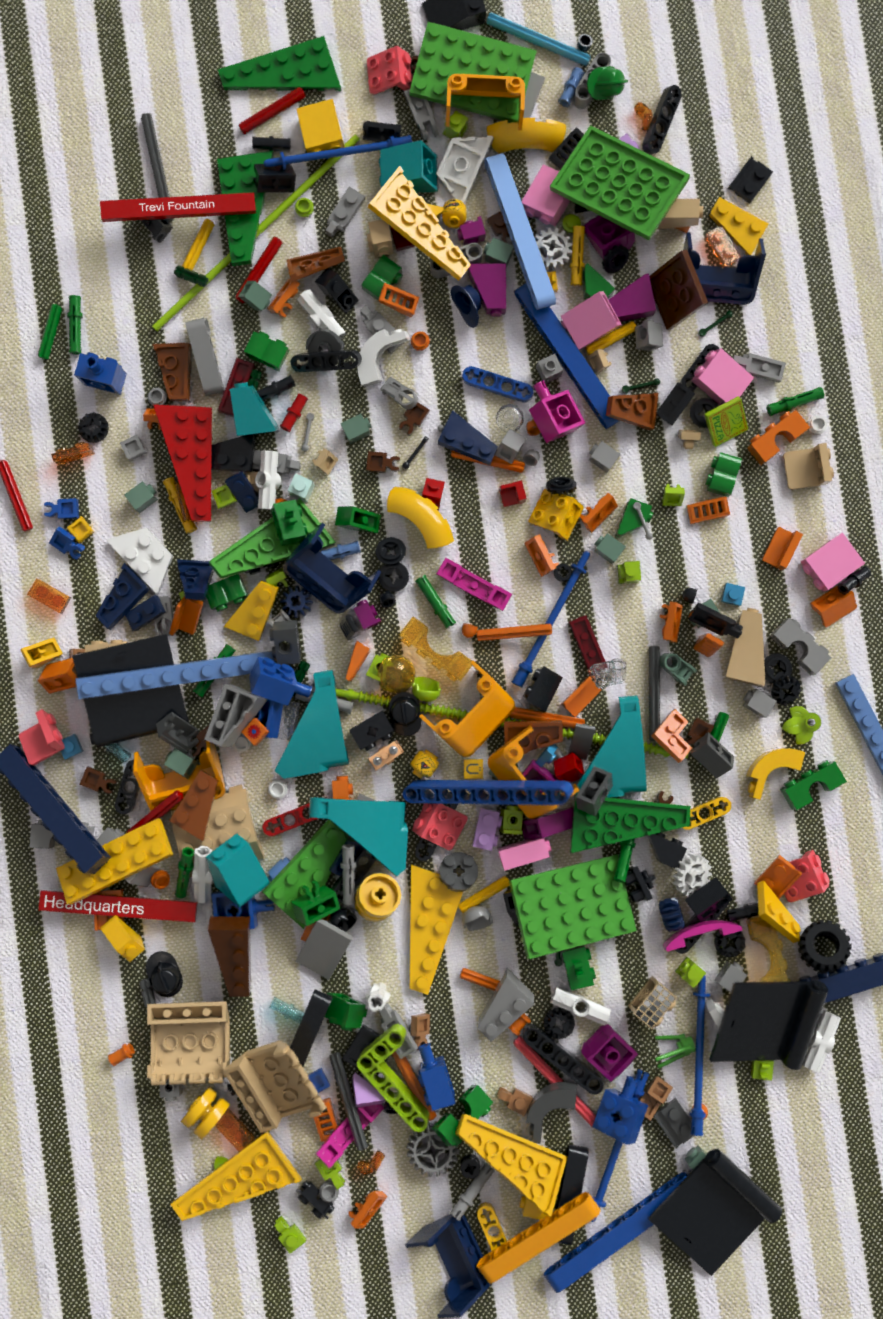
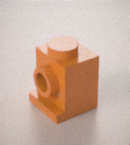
(342, 788)

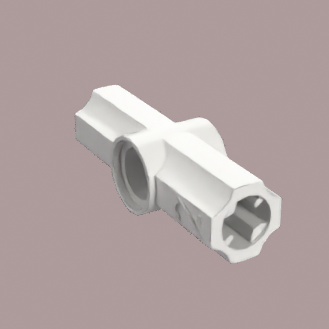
(319, 313)
(268, 479)
(201, 875)
(377, 996)
(591, 1010)
(822, 1041)

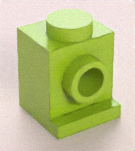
(457, 126)
(629, 572)
(373, 671)
(506, 826)
(690, 972)

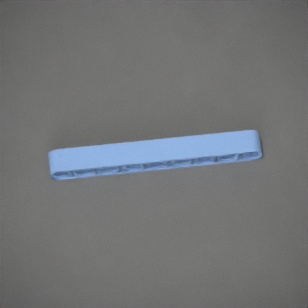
(520, 231)

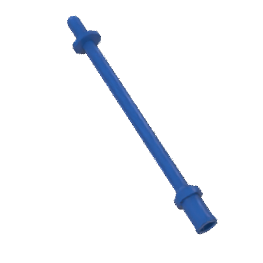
(284, 160)
(526, 666)
(639, 1091)
(697, 1112)

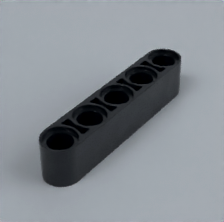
(310, 1025)
(566, 1067)
(572, 1179)

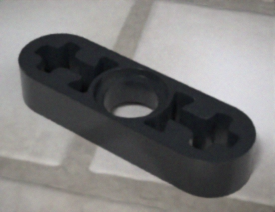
(687, 376)
(131, 802)

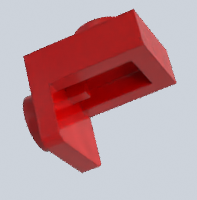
(433, 490)

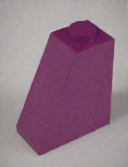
(491, 285)
(635, 300)
(548, 824)

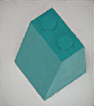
(415, 160)
(250, 412)
(237, 870)

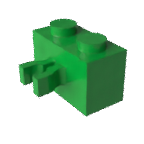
(288, 522)
(315, 904)
(578, 968)
(345, 1011)

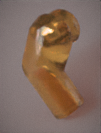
(644, 113)
(372, 1166)

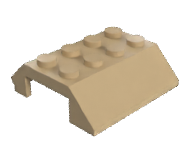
(227, 817)
(188, 1042)
(273, 1085)

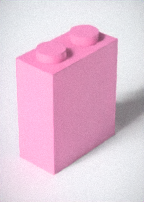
(541, 201)
(590, 320)
(721, 377)
(832, 562)
(524, 852)

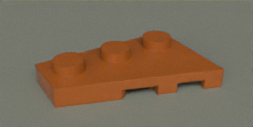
(311, 263)
(176, 368)
(634, 409)
(543, 734)

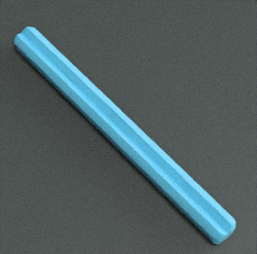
(538, 39)

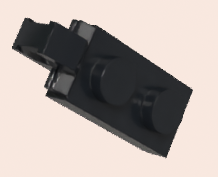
(715, 621)

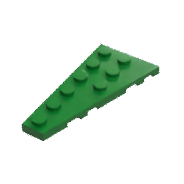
(300, 65)
(238, 177)
(624, 820)

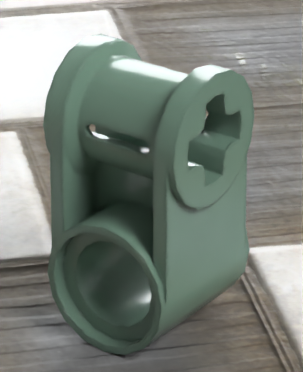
(679, 670)

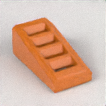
(400, 293)
(724, 507)
(708, 644)
(358, 657)
(332, 1119)

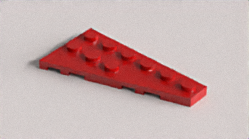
(189, 445)

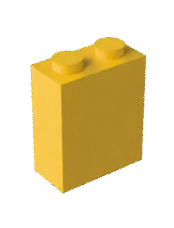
(320, 126)

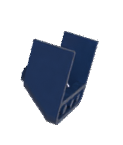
(727, 283)
(325, 578)
(460, 1256)

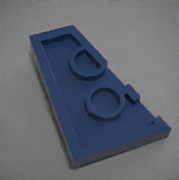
(466, 440)
(195, 578)
(123, 597)

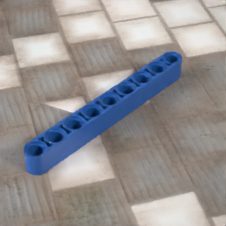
(568, 356)
(493, 787)
(609, 1239)

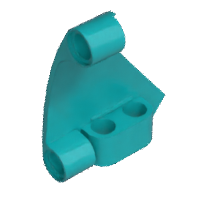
(318, 736)
(623, 752)
(372, 824)

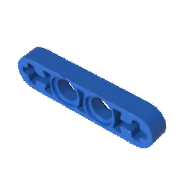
(498, 381)

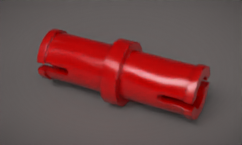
(294, 412)

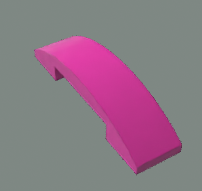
(474, 584)
(677, 939)
(342, 1136)

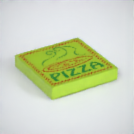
(726, 421)

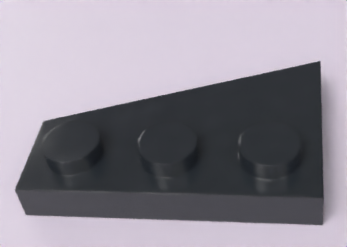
(234, 454)

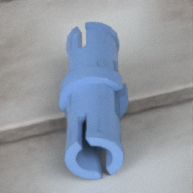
(570, 86)
(342, 551)

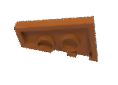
(196, 805)

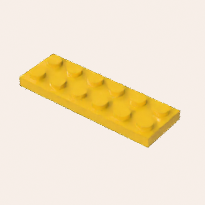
(128, 856)

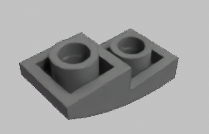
(581, 740)

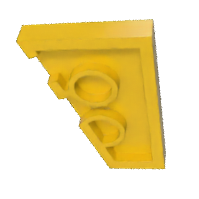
(740, 225)
(254, 611)
(776, 914)

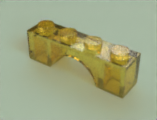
(416, 635)
(767, 936)

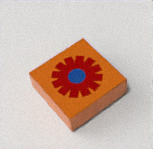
(255, 731)

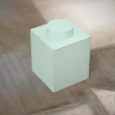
(301, 487)

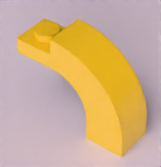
(767, 763)

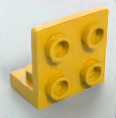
(556, 513)

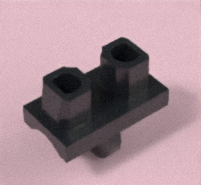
(640, 880)

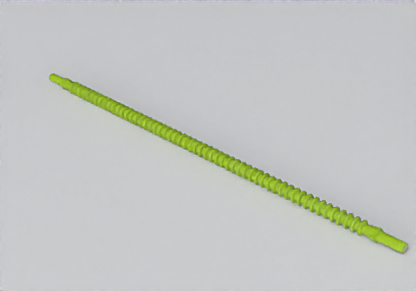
(351, 694)

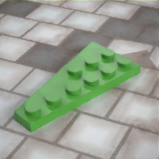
(263, 547)
(306, 866)

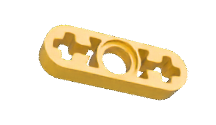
(719, 812)
(483, 1220)

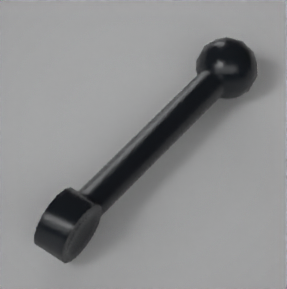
(405, 465)

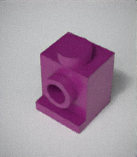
(471, 232)
(366, 615)

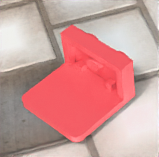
(389, 70)
(41, 739)
(439, 824)
(811, 882)

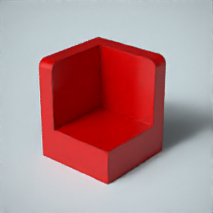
(512, 493)
(569, 768)

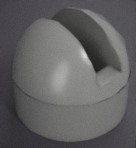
(530, 461)

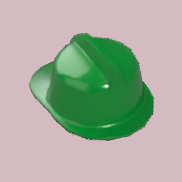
(605, 83)

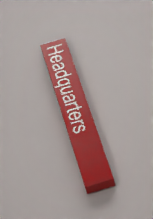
(121, 906)

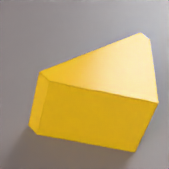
(41, 653)

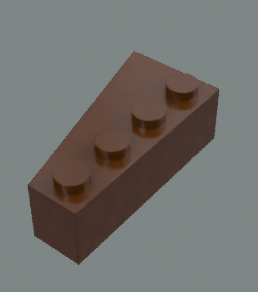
(233, 951)

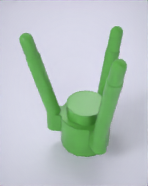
(684, 1048)

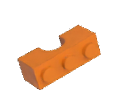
(790, 426)

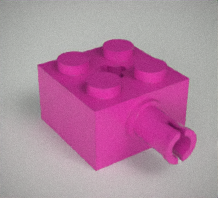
(555, 414)

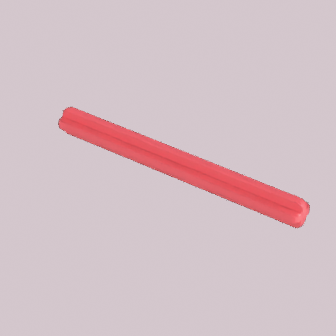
(551, 1076)

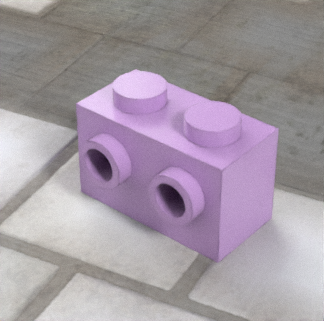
(486, 828)

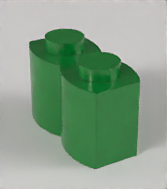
(383, 272)
(266, 351)
(724, 474)
(226, 592)

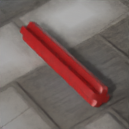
(271, 110)
(262, 263)
(15, 496)
(160, 810)

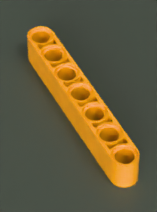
(538, 1237)

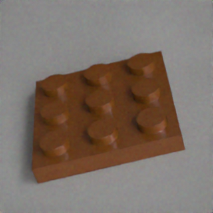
(677, 290)

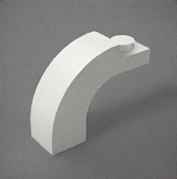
(371, 352)

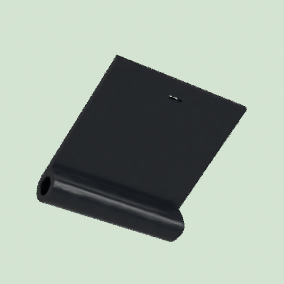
(132, 713)
(769, 1022)
(714, 1210)

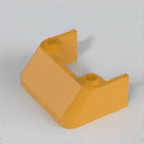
(486, 86)
(480, 721)
(503, 766)
(158, 786)

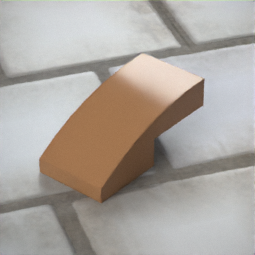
(655, 1095)

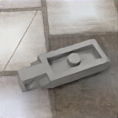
(344, 211)
(375, 322)
(761, 366)
(285, 463)
(390, 1018)

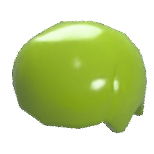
(426, 689)

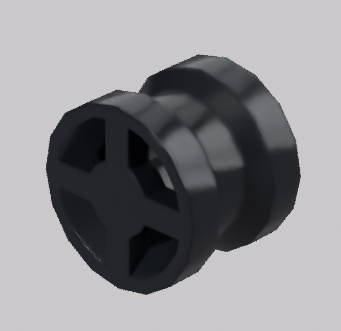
(470, 1161)

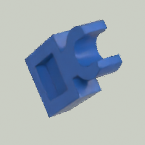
(65, 509)
(65, 543)

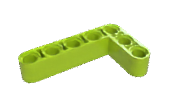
(390, 1079)

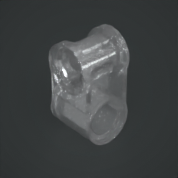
(610, 673)

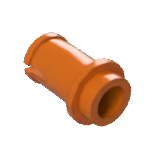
(118, 1056)

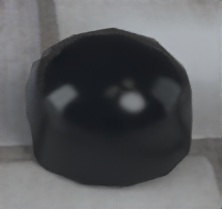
(343, 919)

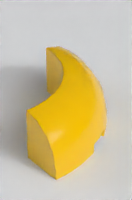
(533, 135)
(423, 514)

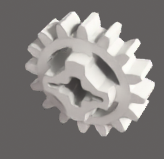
(560, 250)
(692, 874)

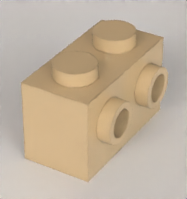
(379, 239)

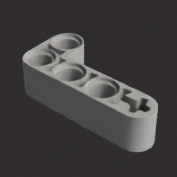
(204, 355)

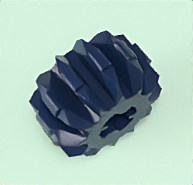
(290, 604)
(671, 914)

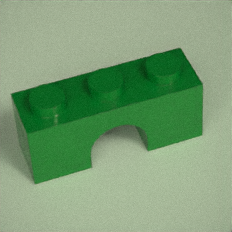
(797, 791)
(476, 1105)

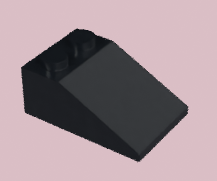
(455, 13)

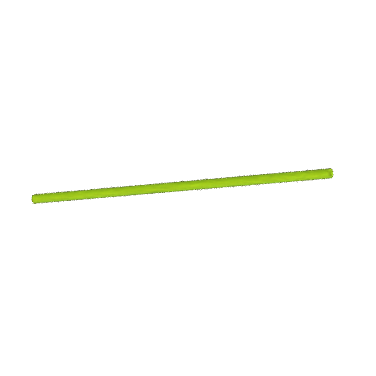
(262, 226)

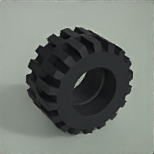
(832, 932)

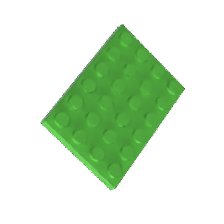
(455, 51)
(619, 182)
(571, 907)

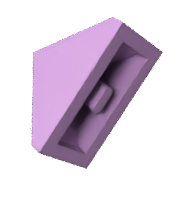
(365, 1093)

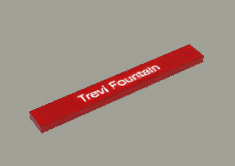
(177, 207)

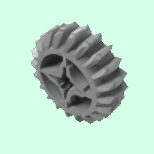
(425, 1151)

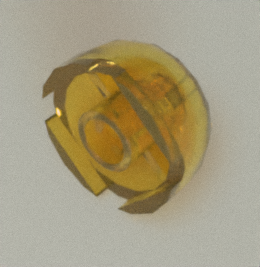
(396, 674)

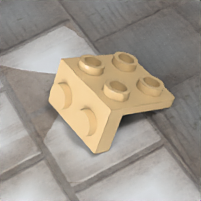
(808, 467)

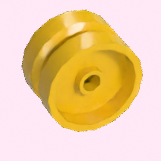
(375, 887)
(204, 1112)

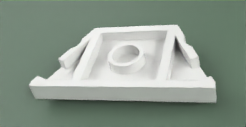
(462, 164)
(144, 555)

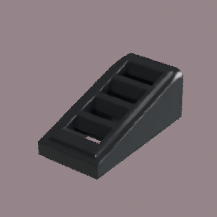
(575, 134)
(349, 627)

